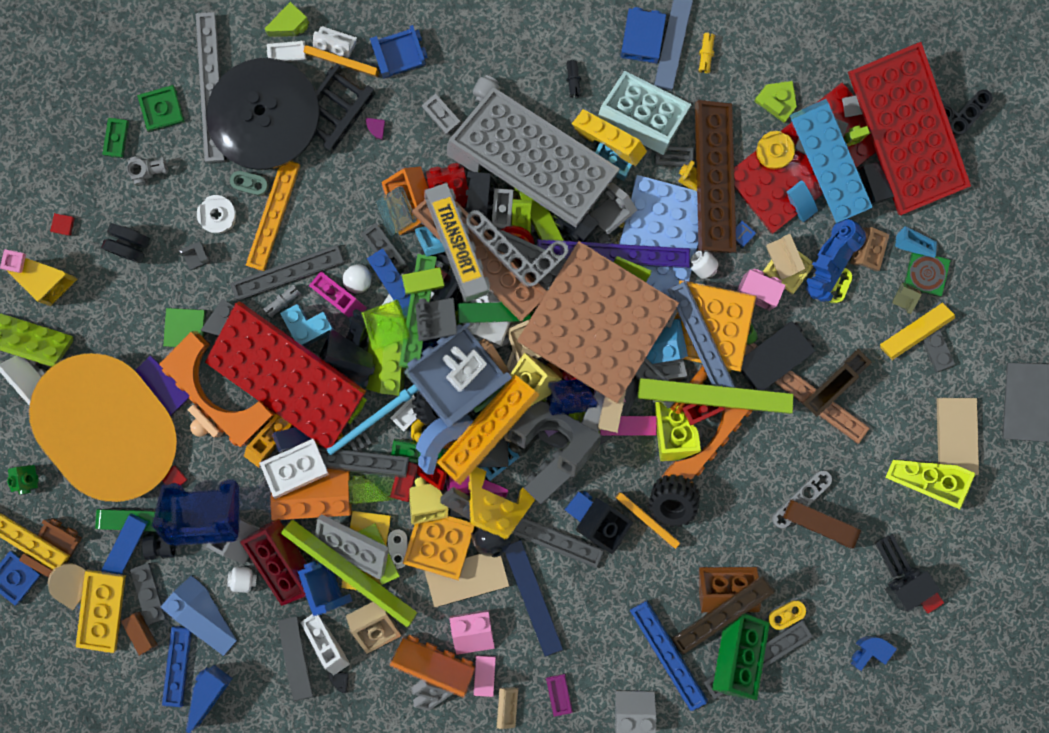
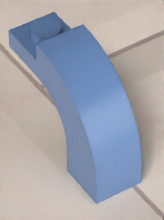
(435, 438)

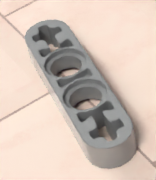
(799, 496)

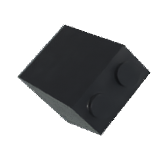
(348, 358)

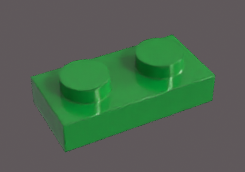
(115, 138)

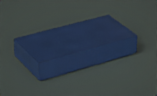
(289, 438)

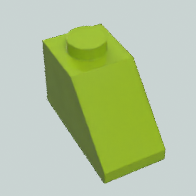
(287, 23)

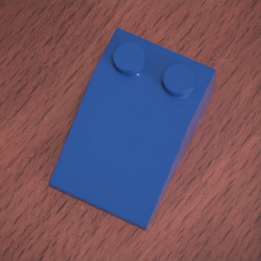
(206, 692)

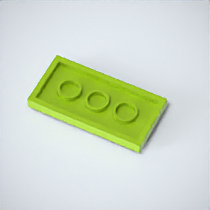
(32, 341)

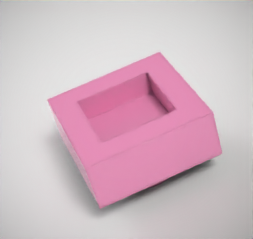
(13, 261)

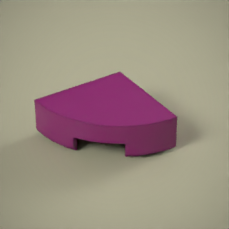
(376, 127)

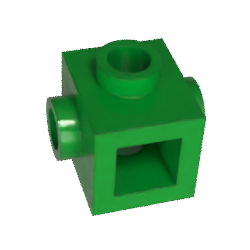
(22, 479)

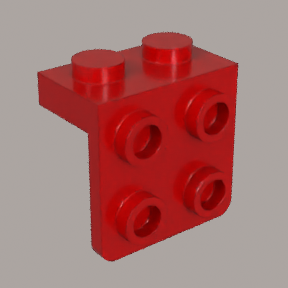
(455, 178)

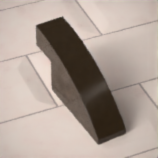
(837, 382)

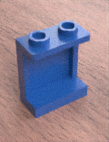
(643, 35)
(399, 52)
(321, 588)

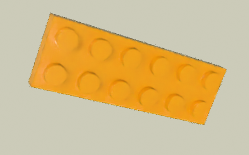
(488, 429)

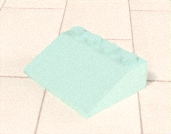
(644, 111)

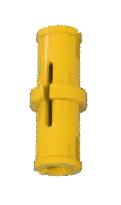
(706, 53)

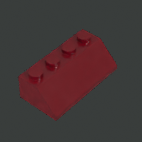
(276, 561)

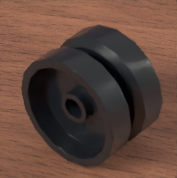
(126, 241)

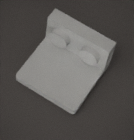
(613, 210)

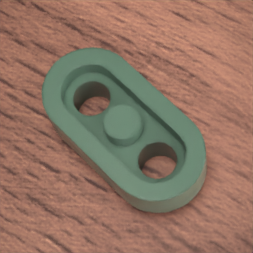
(249, 184)

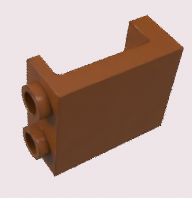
(57, 535)

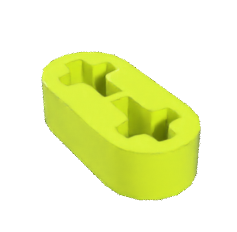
(843, 287)

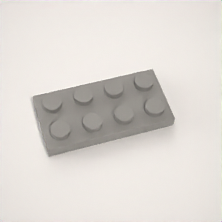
(353, 546)

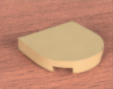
(66, 584)

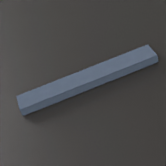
(673, 44)
(700, 336)

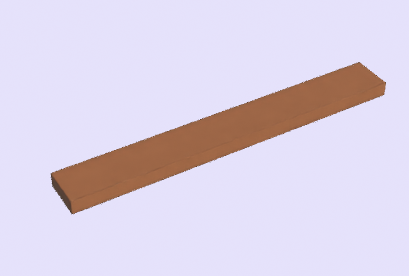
(832, 414)

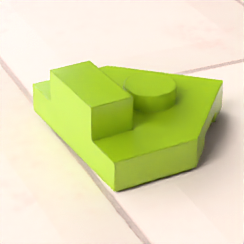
(778, 99)

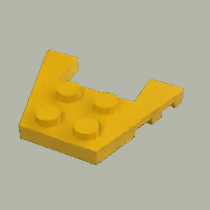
(493, 511)

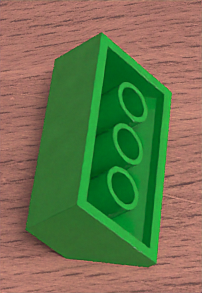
(741, 657)

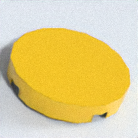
(775, 150)

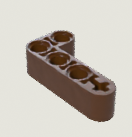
(822, 524)

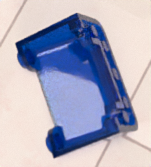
(198, 515)

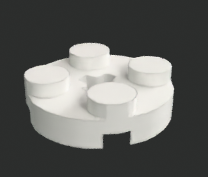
(208, 207)

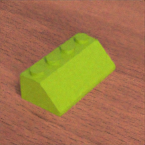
(387, 376)

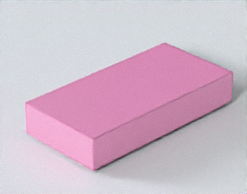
(484, 676)

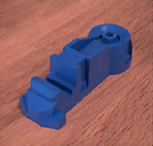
(833, 258)

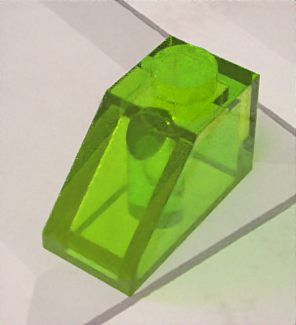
(365, 490)

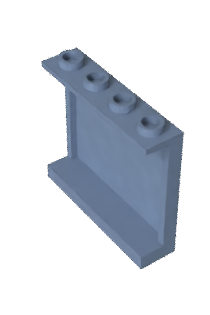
(431, 371)

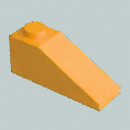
(263, 444)

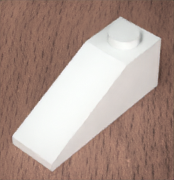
(325, 644)

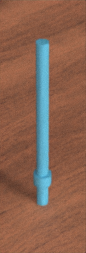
(405, 395)

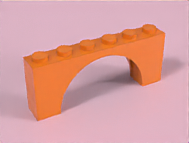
(183, 367)

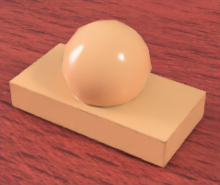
(203, 424)

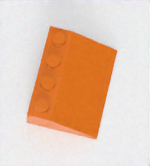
(324, 496)
(433, 665)

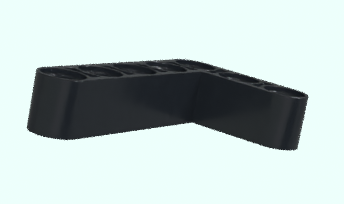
(973, 106)

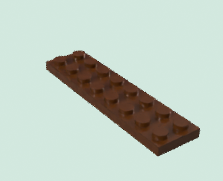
(715, 177)

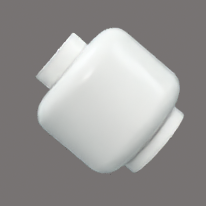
(704, 264)
(241, 579)

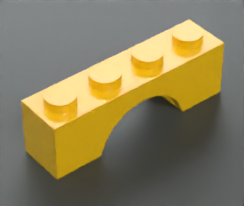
(622, 143)

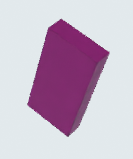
(559, 695)

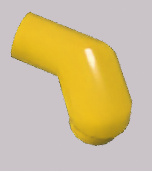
(416, 430)

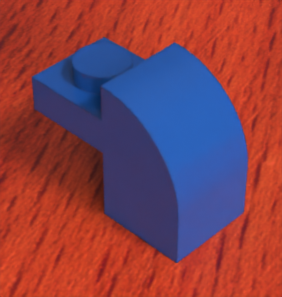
(871, 647)

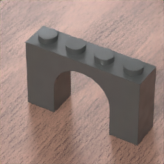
(538, 419)

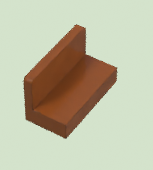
(139, 633)

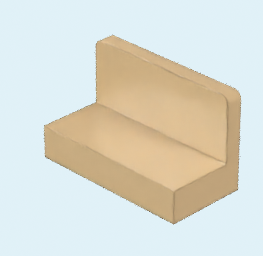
(785, 257)

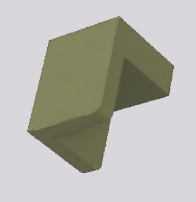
(907, 297)

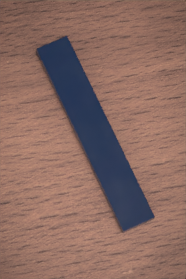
(533, 598)

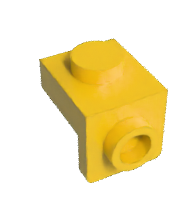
(688, 176)

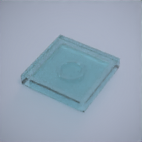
(395, 211)

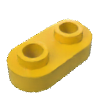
(786, 615)

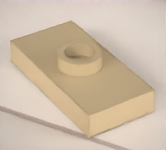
(507, 708)

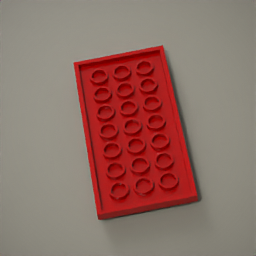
(909, 128)
(767, 188)
(284, 376)

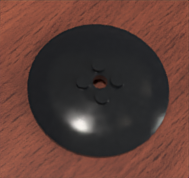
(269, 138)

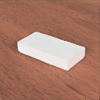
(287, 51)

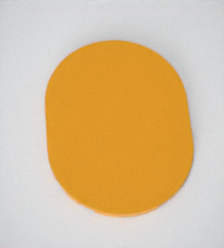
(102, 427)

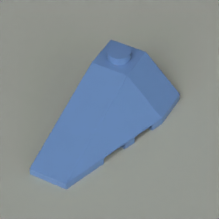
(199, 614)

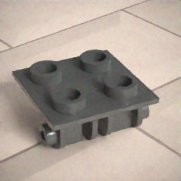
(435, 319)

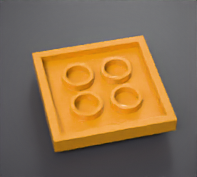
(440, 546)

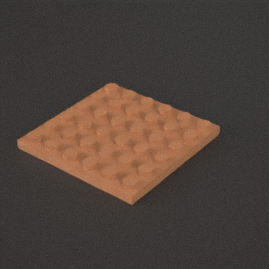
(597, 322)

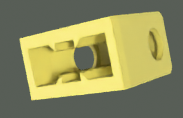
(426, 503)

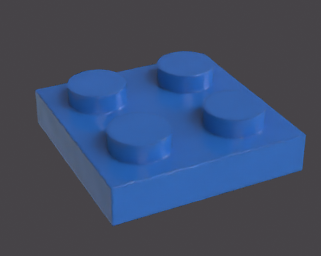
(16, 578)

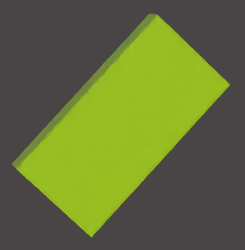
(422, 281)

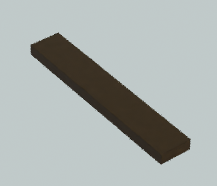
(723, 614)

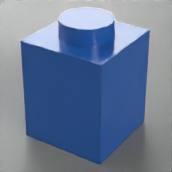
(579, 505)

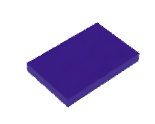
(161, 385)

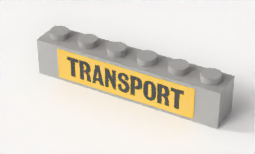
(456, 242)

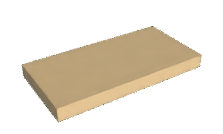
(958, 433)
(478, 576)

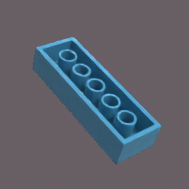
(831, 160)

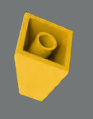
(43, 282)

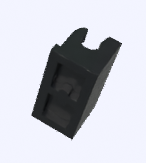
(875, 183)
(357, 332)

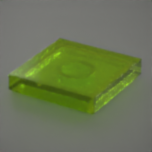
(385, 324)

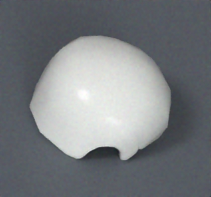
(357, 278)

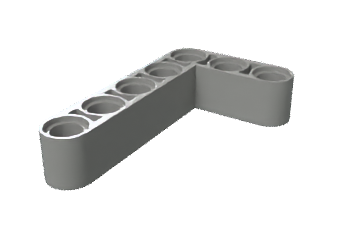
(513, 253)

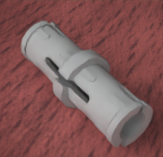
(282, 301)

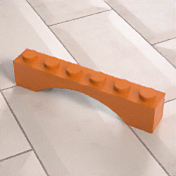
(693, 465)

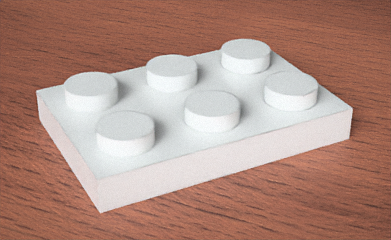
(294, 468)

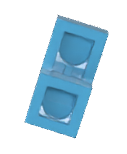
(802, 201)

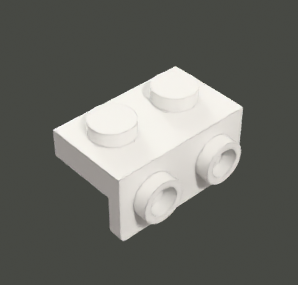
(334, 42)

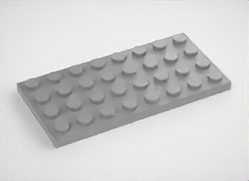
(534, 156)

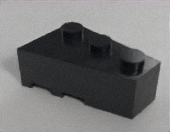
(480, 195)

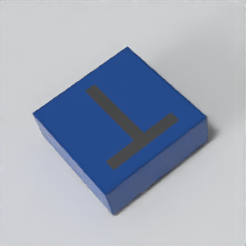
(743, 234)

